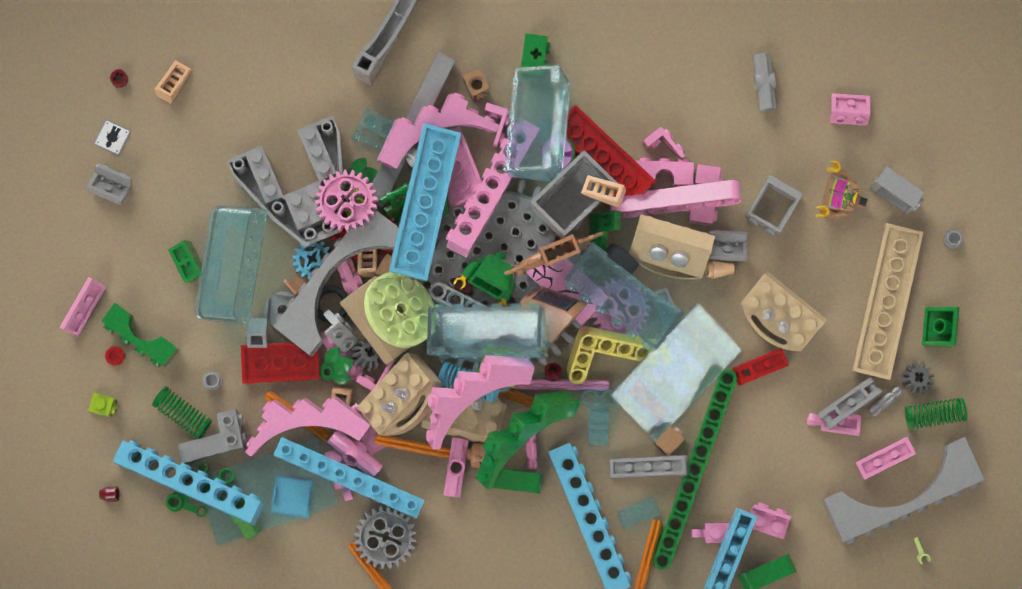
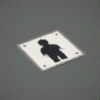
(112, 137)

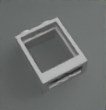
(784, 190)
(897, 190)

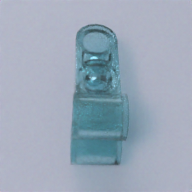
(598, 418)

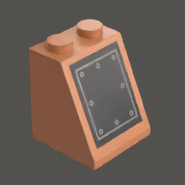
(559, 309)

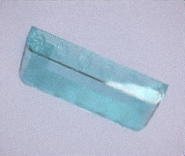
(537, 123)
(230, 264)
(622, 297)
(487, 331)

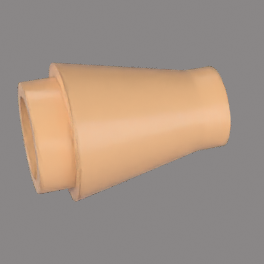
(718, 269)

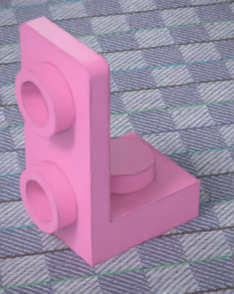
(498, 112)
(654, 140)
(368, 382)

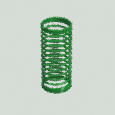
(161, 397)
(911, 424)

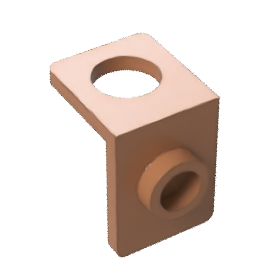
(295, 283)

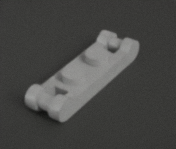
(850, 403)

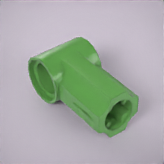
(247, 529)

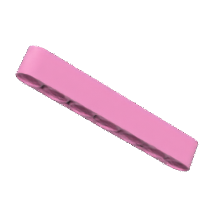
(680, 199)

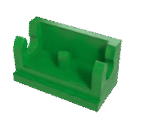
(186, 261)

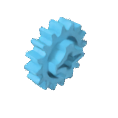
(302, 253)

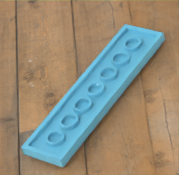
(424, 202)

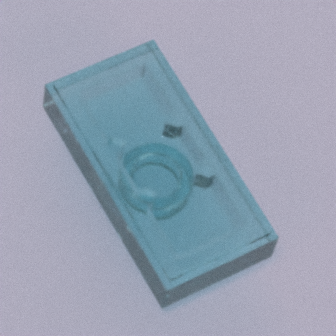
(638, 513)

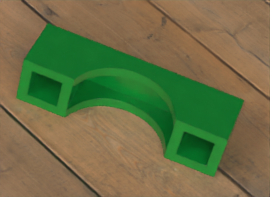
(120, 321)

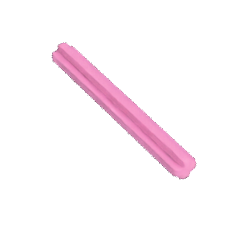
(565, 384)

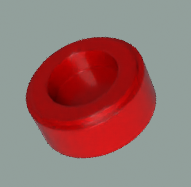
(115, 356)

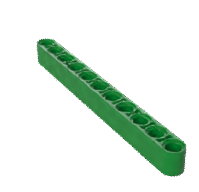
(701, 462)

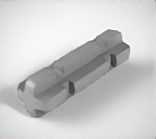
(885, 401)

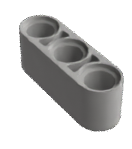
(201, 448)

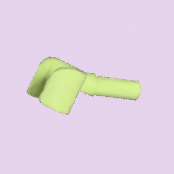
(921, 551)

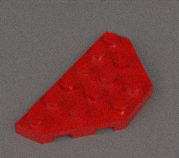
(607, 153)

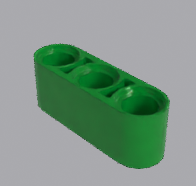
(519, 481)
(767, 573)

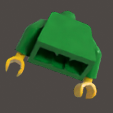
(490, 276)

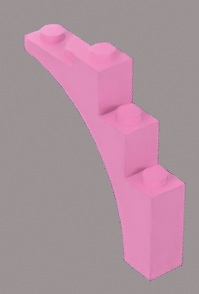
(453, 113)
(469, 386)
(280, 418)

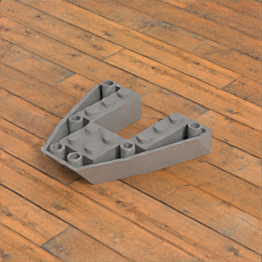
(296, 210)

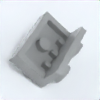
(109, 184)
(729, 245)
(340, 333)
(231, 431)

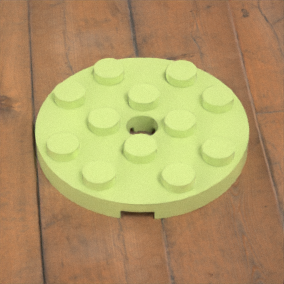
(381, 305)

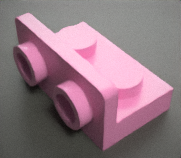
(850, 109)
(770, 521)

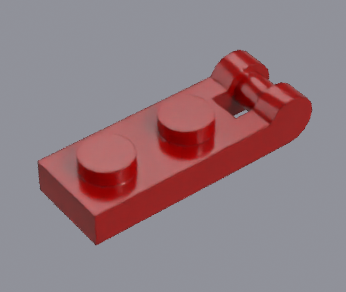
(761, 366)

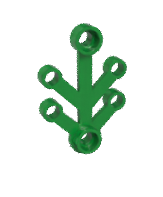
(183, 498)

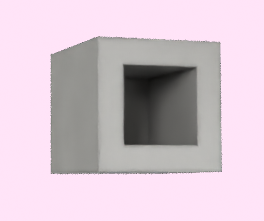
(257, 333)

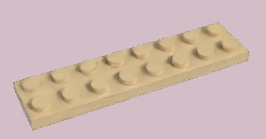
(887, 301)

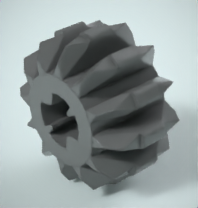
(360, 355)
(924, 378)

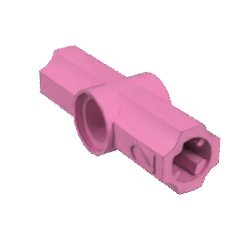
(350, 278)
(354, 453)
(454, 480)

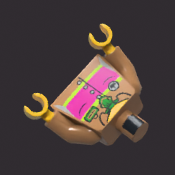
(840, 194)

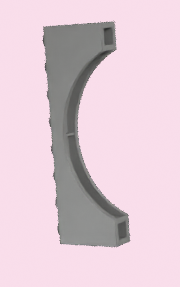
(376, 51)
(301, 318)
(955, 473)

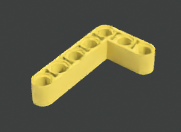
(595, 344)

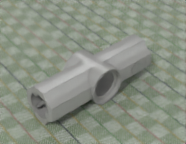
(764, 82)

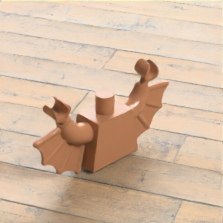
(553, 253)

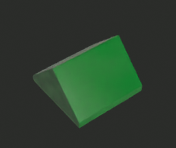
(940, 327)

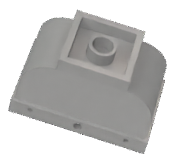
(561, 201)

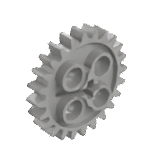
(378, 555)

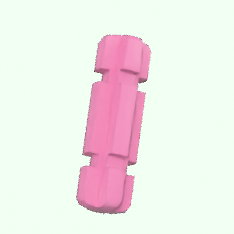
(531, 453)

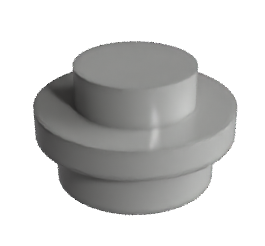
(953, 239)
(212, 380)

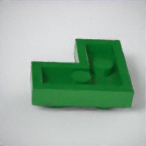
(605, 223)

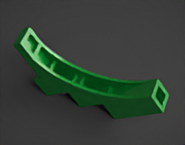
(522, 426)

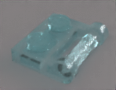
(374, 123)

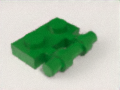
(395, 208)

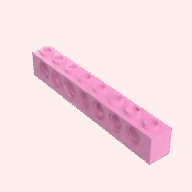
(463, 243)

